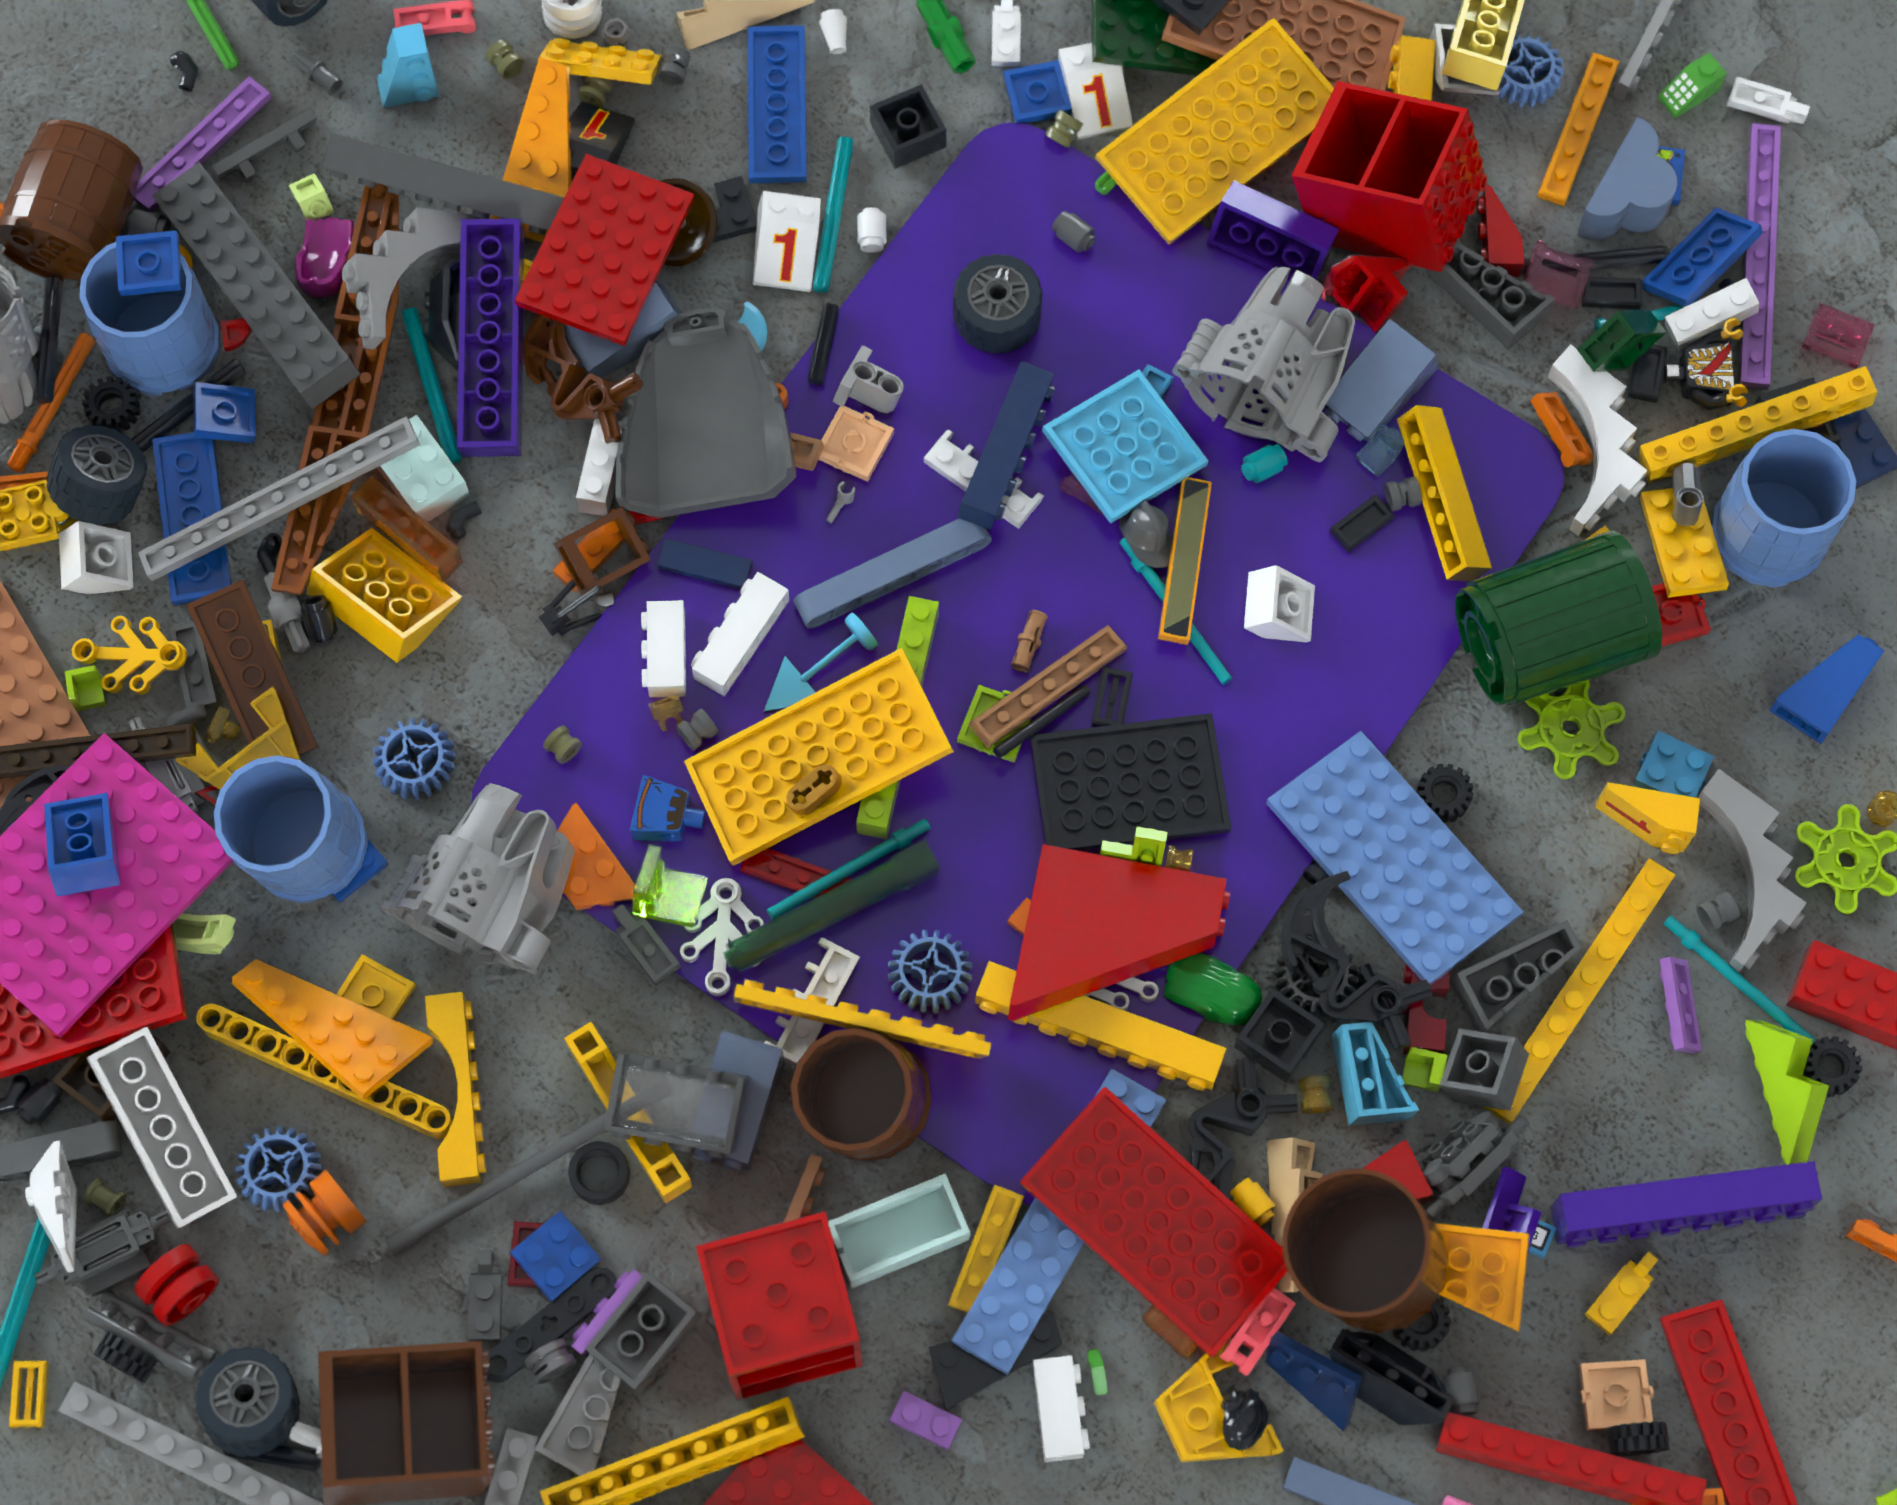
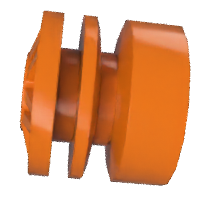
(323, 1213)

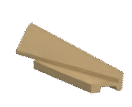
(727, 17)
(1288, 1177)

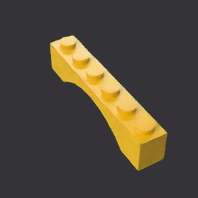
(599, 1068)
(459, 1152)

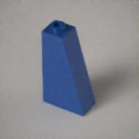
(1826, 691)

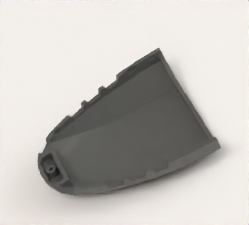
(704, 421)

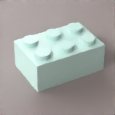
(425, 476)

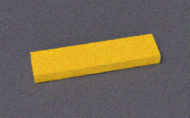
(986, 1246)

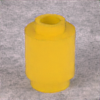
(1253, 1201)

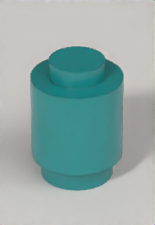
(1264, 463)

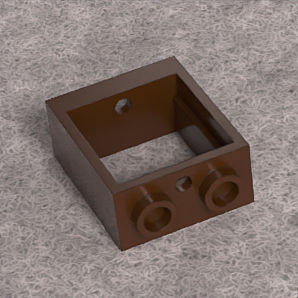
(576, 563)

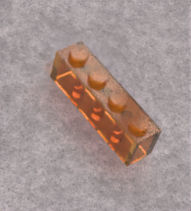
(407, 529)

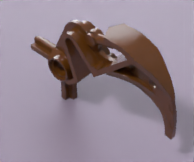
(570, 395)

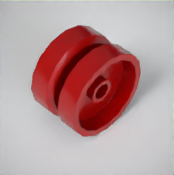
(176, 1284)

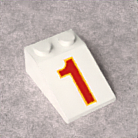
(1095, 92)
(786, 241)

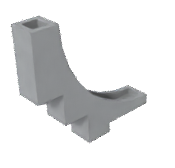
(374, 276)
(1749, 825)

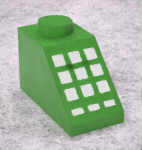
(1693, 85)

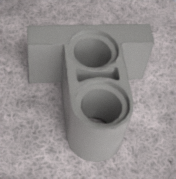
(869, 384)

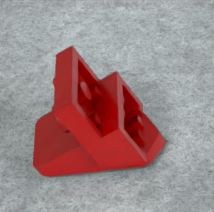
(1370, 286)

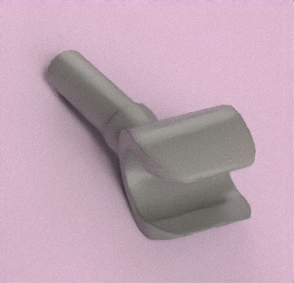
(842, 499)
(603, 599)

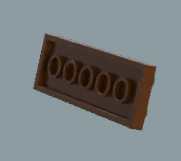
(247, 661)

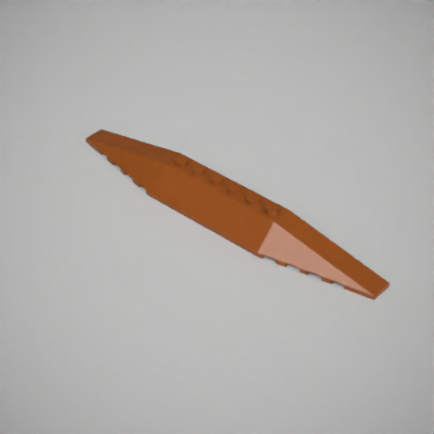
(345, 414)

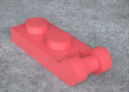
(438, 17)
(1257, 1330)

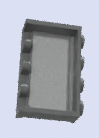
(675, 1104)

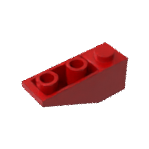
(1499, 234)

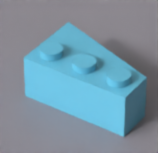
(407, 68)
(1368, 1079)

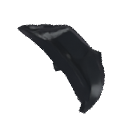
(1243, 1418)

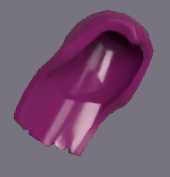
(323, 256)

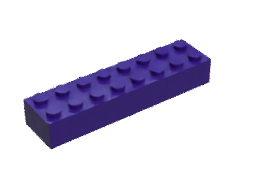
(490, 338)
(1685, 1204)

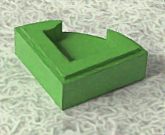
(1098, 1371)

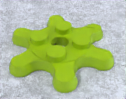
(1566, 747)
(1863, 848)

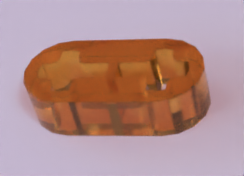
(1169, 1332)

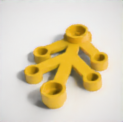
(134, 656)

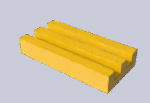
(39, 1420)

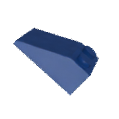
(81, 844)

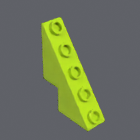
(1792, 1098)

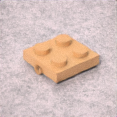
(855, 442)
(1615, 1393)

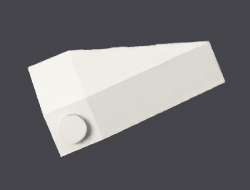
(55, 1201)

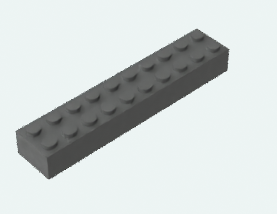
(256, 285)

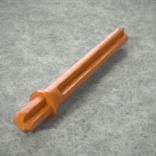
(45, 412)

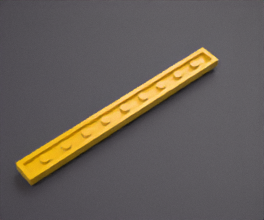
(1588, 979)

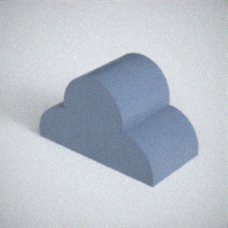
(1633, 190)

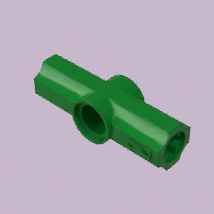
(946, 34)

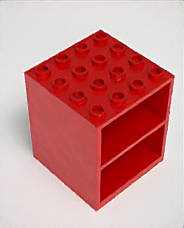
(1391, 174)
(780, 1306)

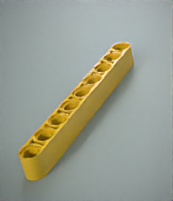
(310, 1066)

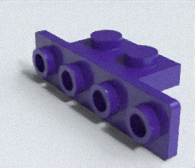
(1504, 1210)

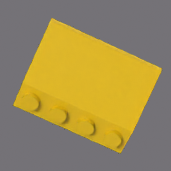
(383, 594)

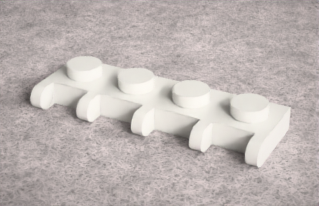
(959, 468)
(827, 983)

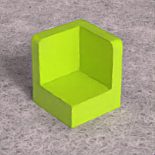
(85, 688)
(1424, 1069)

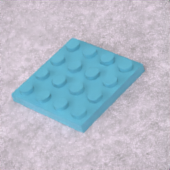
(1124, 446)

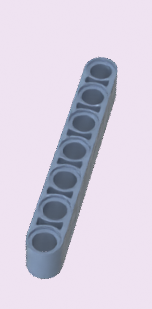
(890, 571)

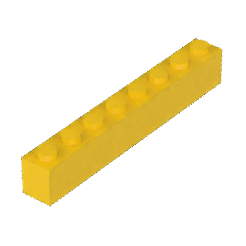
(1111, 1032)

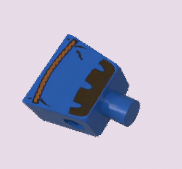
(663, 812)

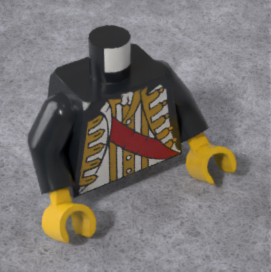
(1708, 371)

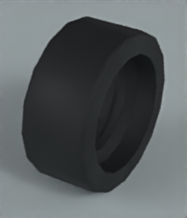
(593, 1149)

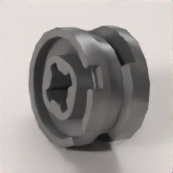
(550, 1361)

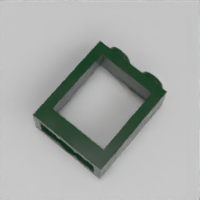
(1617, 341)

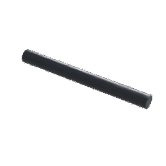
(1041, 721)

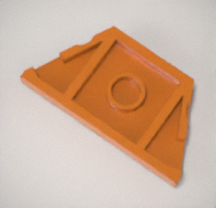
(595, 871)

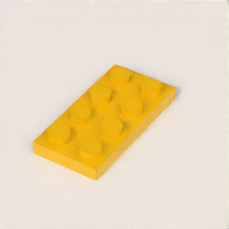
(604, 62)
(1685, 554)

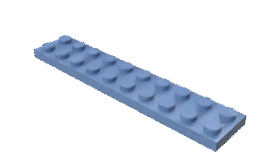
(1034, 1263)

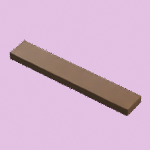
(1047, 686)

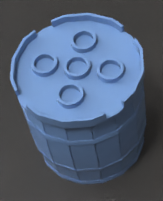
(150, 338)
(1783, 507)
(290, 829)

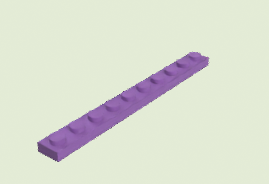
(1761, 255)

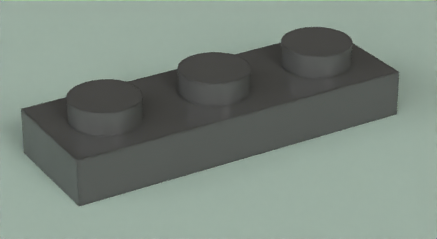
(196, 672)

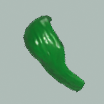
(1213, 989)

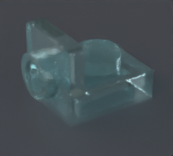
(1381, 449)

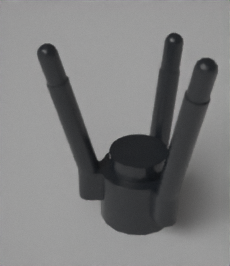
(556, 618)

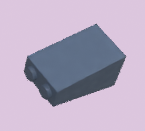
(603, 356)
(1380, 381)
(764, 1070)

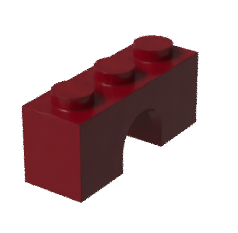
(1421, 1028)

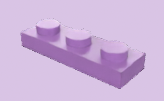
(1680, 1005)
(605, 1310)

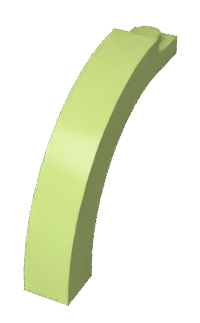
(203, 932)

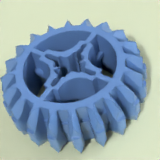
(1531, 62)
(425, 753)
(919, 967)
(269, 1176)

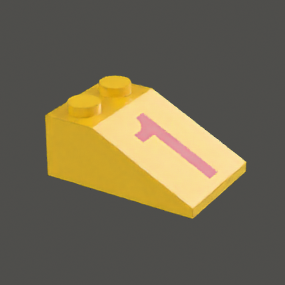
(1654, 816)

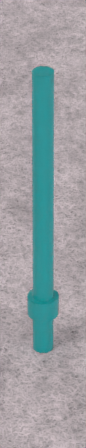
(1195, 637)
(899, 839)
(1691, 940)

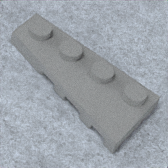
(581, 1419)

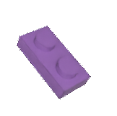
(925, 1420)

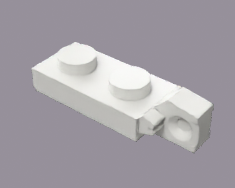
(1006, 35)
(1766, 102)

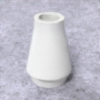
(834, 29)

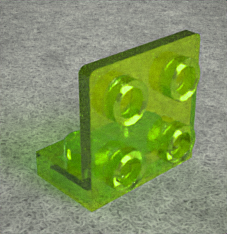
(667, 893)

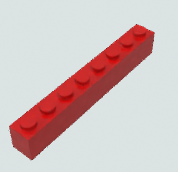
(1566, 1463)

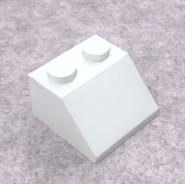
(95, 559)
(1279, 605)

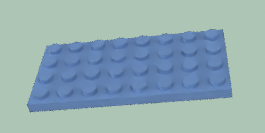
(1400, 856)

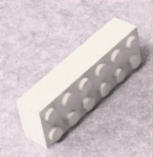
(161, 1127)

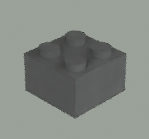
(1484, 1069)

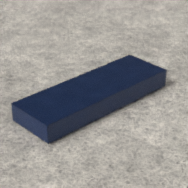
(704, 564)

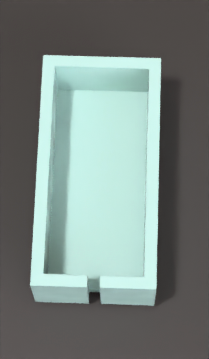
(898, 1231)

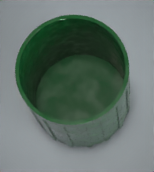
(1559, 619)

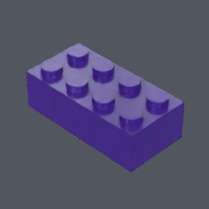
(1271, 232)

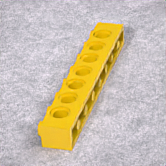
(1750, 425)
(682, 1458)

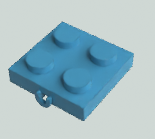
(1673, 767)

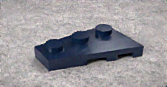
(1864, 446)
(1316, 1377)

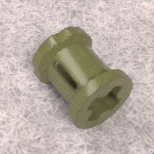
(104, 1197)

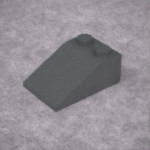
(643, 1331)

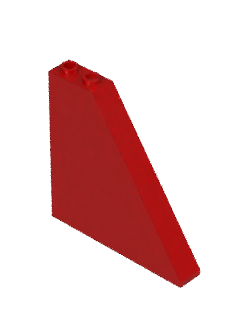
(1107, 922)

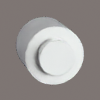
(871, 230)

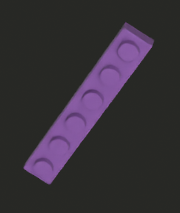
(203, 140)

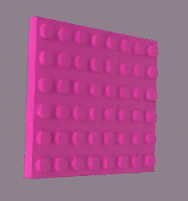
(74, 946)

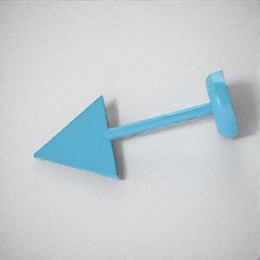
(793, 687)

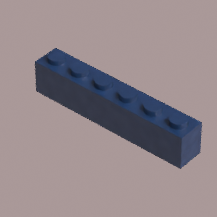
(1006, 446)

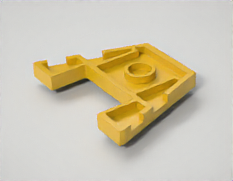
(273, 742)
(1195, 1416)

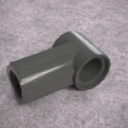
(1686, 494)

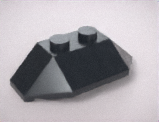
(444, 312)
(1392, 1379)

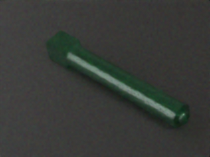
(902, 871)

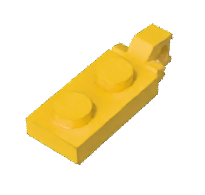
(1621, 1294)

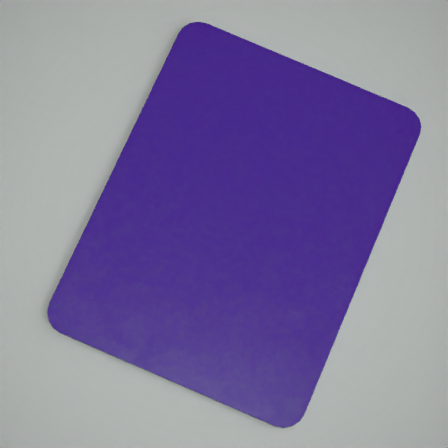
(1127, 302)

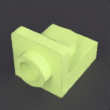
(311, 198)

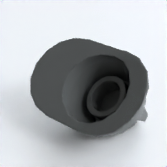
(1148, 534)

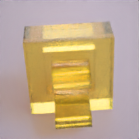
(666, 708)
(221, 727)

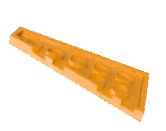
(541, 145)
(342, 1035)
(1486, 1271)

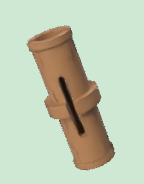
(1029, 641)

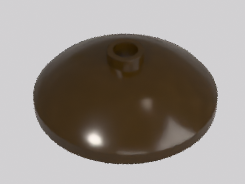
(700, 227)

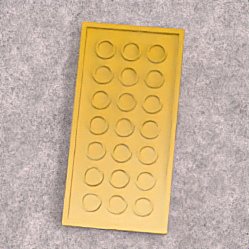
(1218, 130)
(865, 726)
(848, 1017)

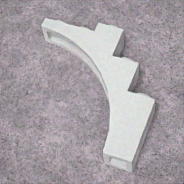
(1597, 401)

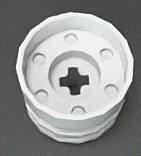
(572, 17)

